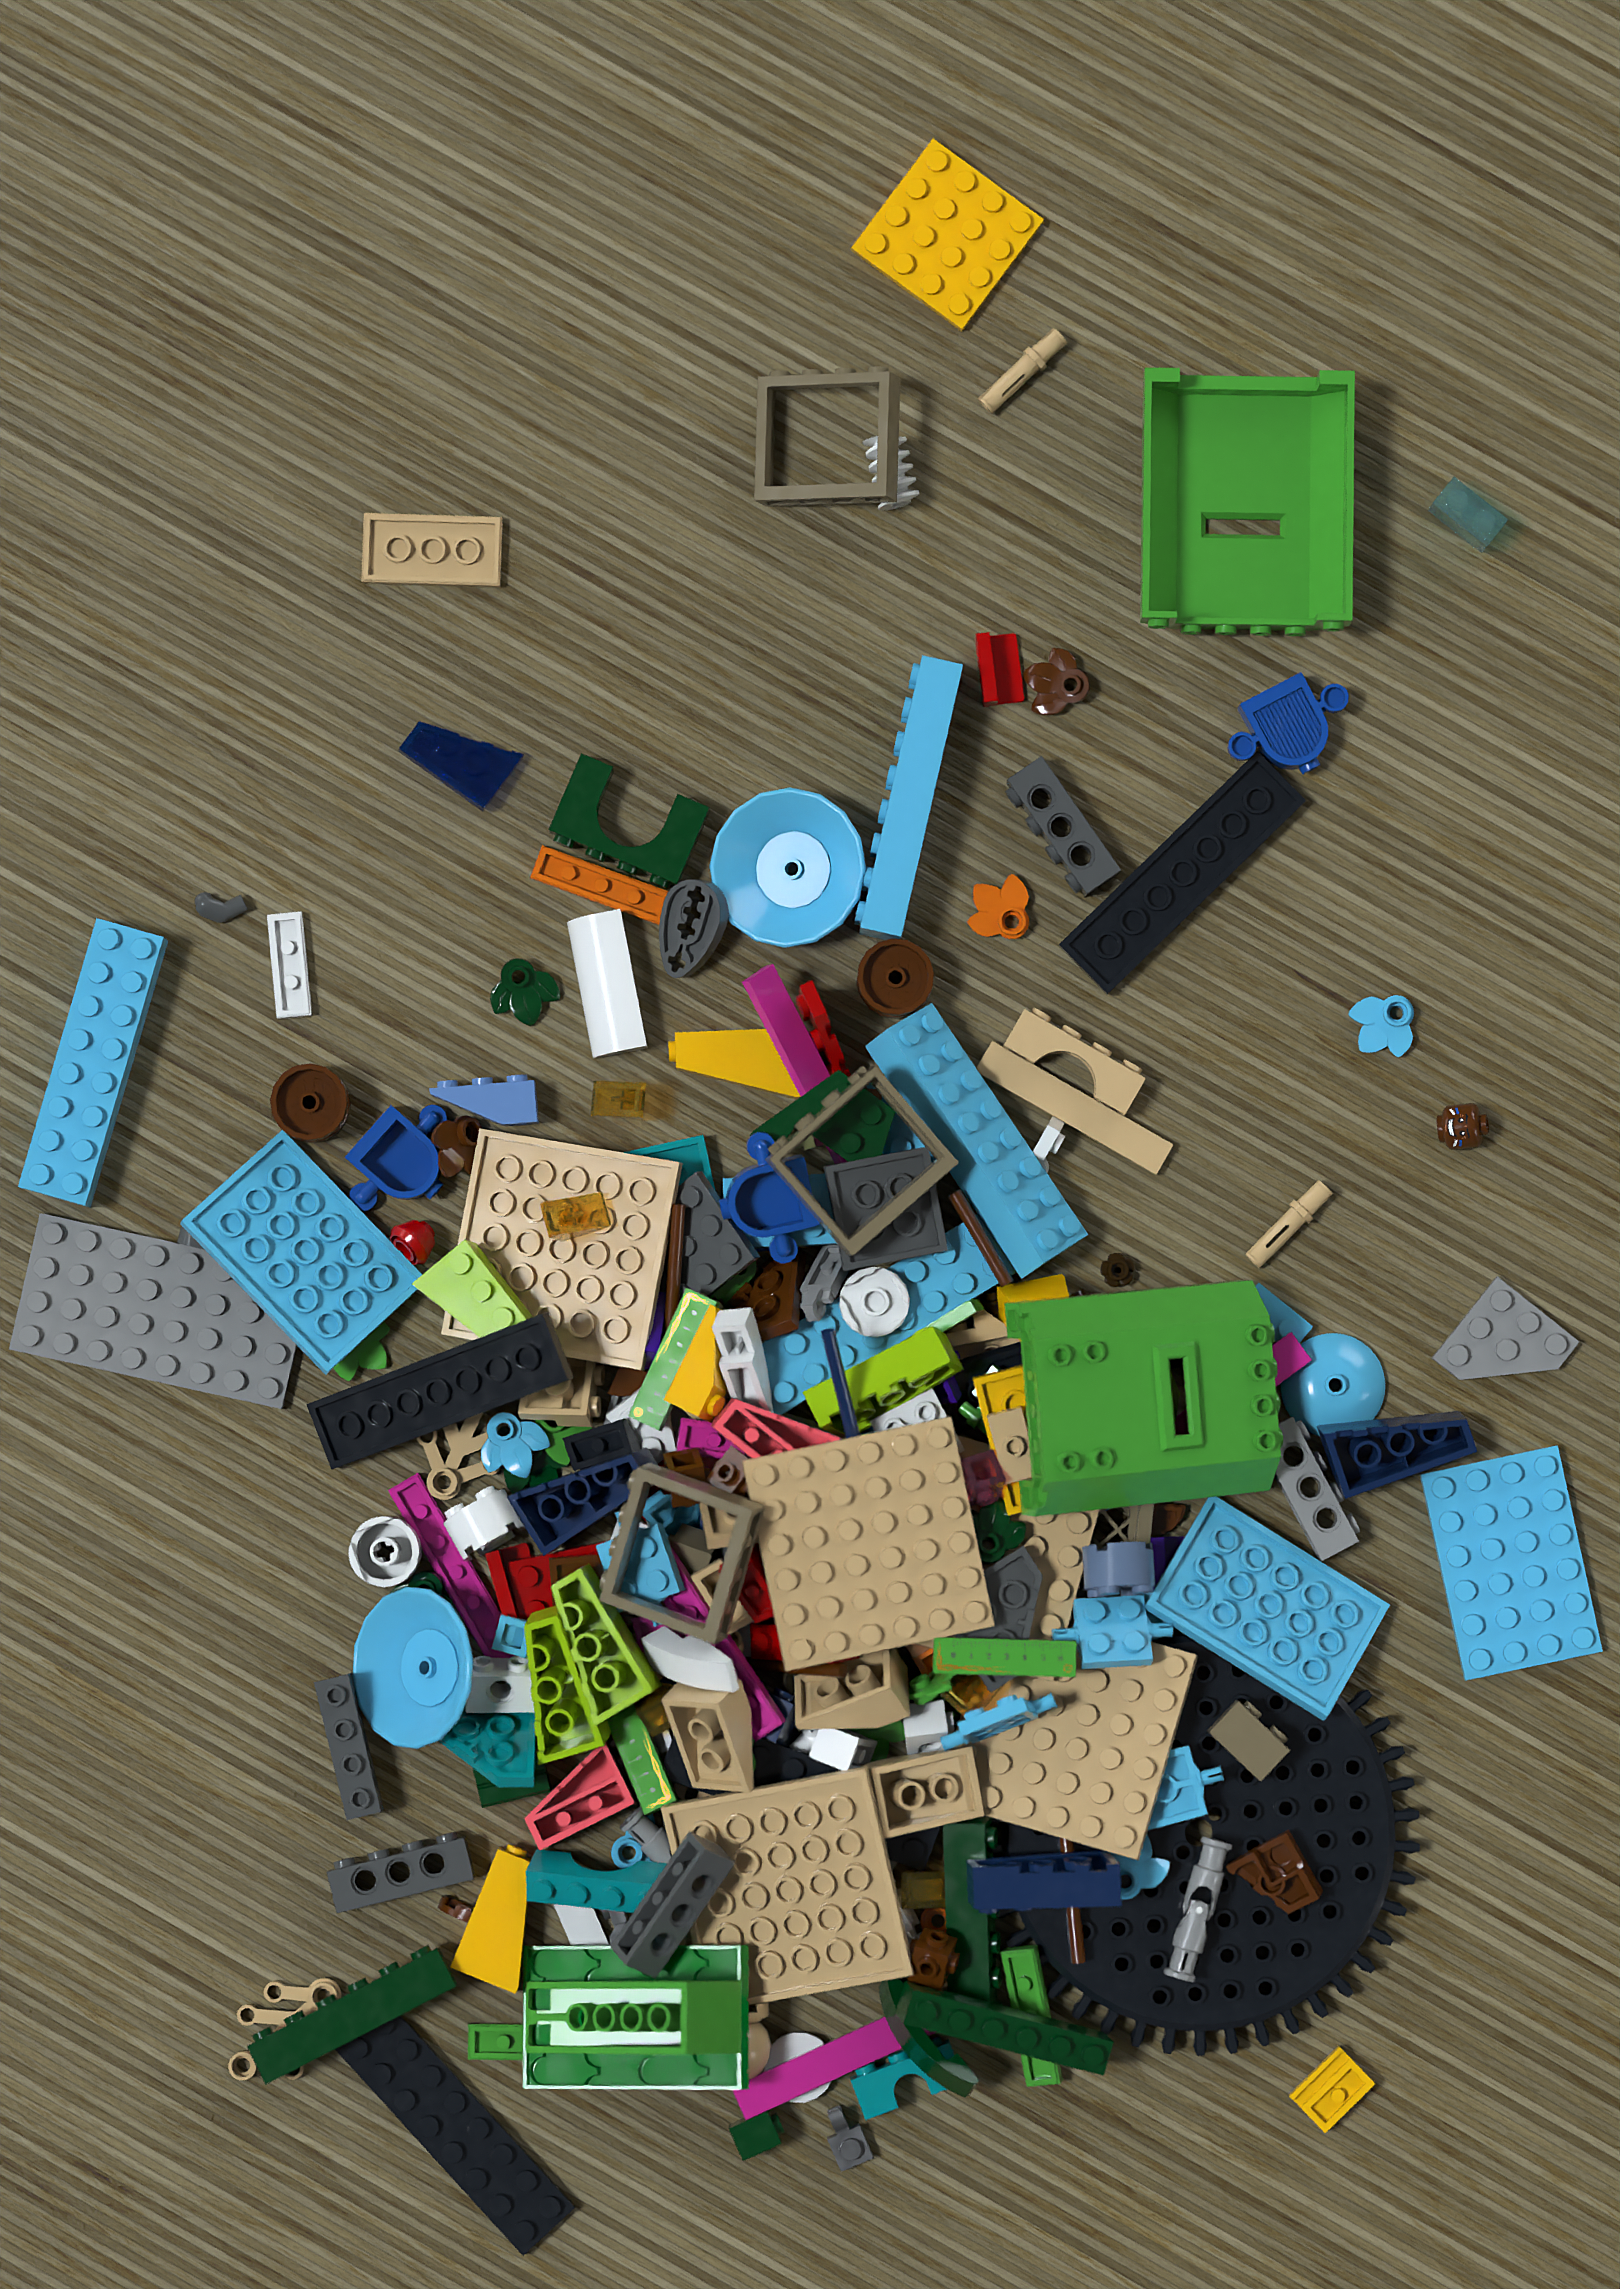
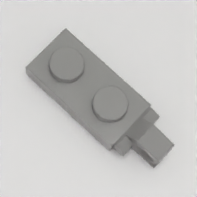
(822, 1282)

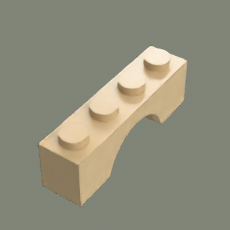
(1113, 1082)

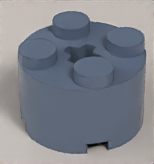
(1118, 1568)

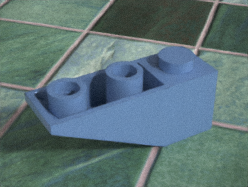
(502, 1103)

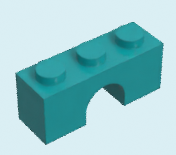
(876, 2084)

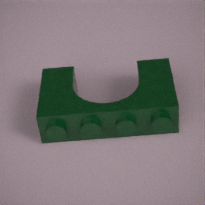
(661, 858)

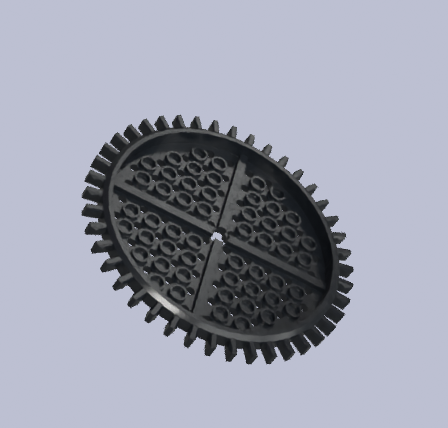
(1326, 1941)

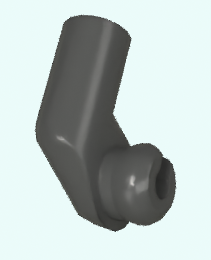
(217, 910)

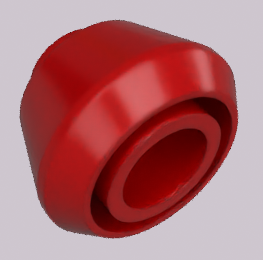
(414, 1240)

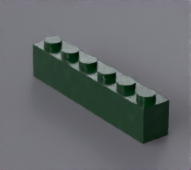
(976, 1934)
(351, 2015)
(1004, 2028)

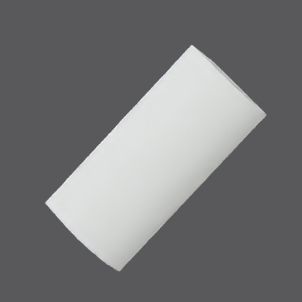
(607, 984)

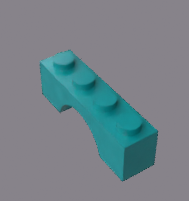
(559, 1880)

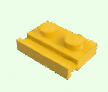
(1331, 2089)

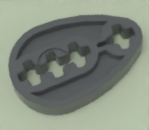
(709, 928)

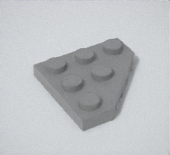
(1503, 1338)

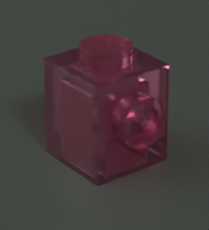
(982, 1478)

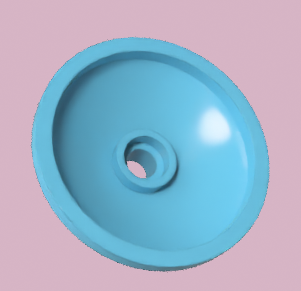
(1340, 1357)

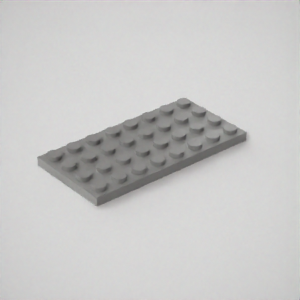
(148, 1313)

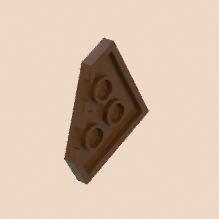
(774, 1296)

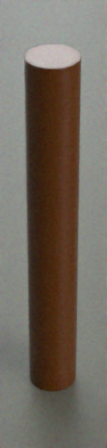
(980, 1238)

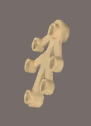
(461, 1444)
(267, 2016)

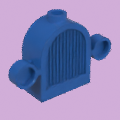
(1287, 724)
(397, 1158)
(764, 1203)

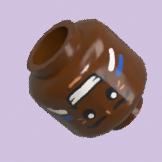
(1462, 1126)

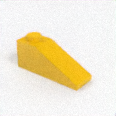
(699, 1381)

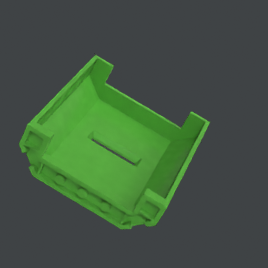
(1247, 455)
(1106, 1403)

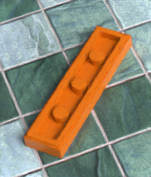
(599, 885)

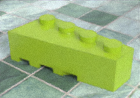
(472, 1290)
(887, 1380)
(602, 1646)
(560, 1706)

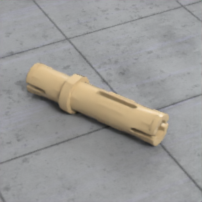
(1032, 361)
(1299, 1213)

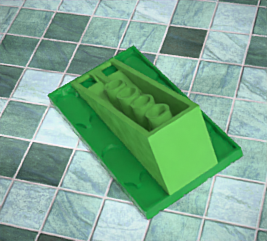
(617, 2028)

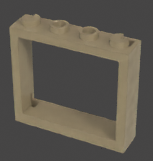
(886, 485)
(896, 1205)
(735, 1563)

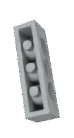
(1344, 1529)

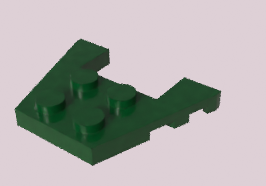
(853, 1132)

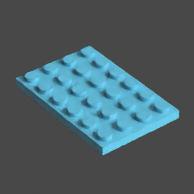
(303, 1252)
(1511, 1562)
(1267, 1606)

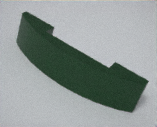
(949, 2073)

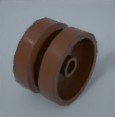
(903, 959)
(331, 1105)

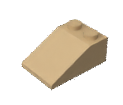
(867, 1697)
(713, 1736)
(925, 1790)

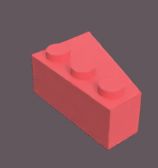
(763, 1432)
(581, 1799)

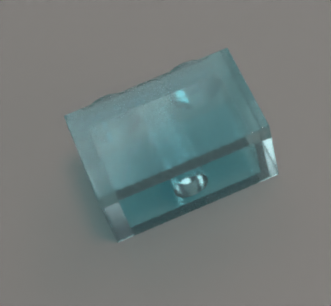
(1468, 514)

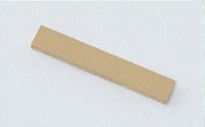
(1074, 1108)

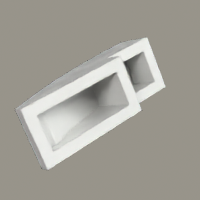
(743, 1357)
(689, 1661)

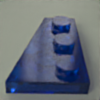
(463, 765)

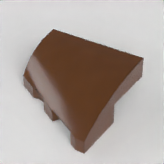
(1279, 1872)

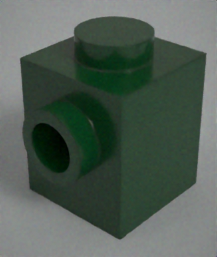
(756, 2134)

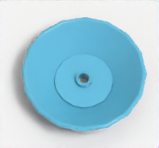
(754, 859)
(412, 1667)

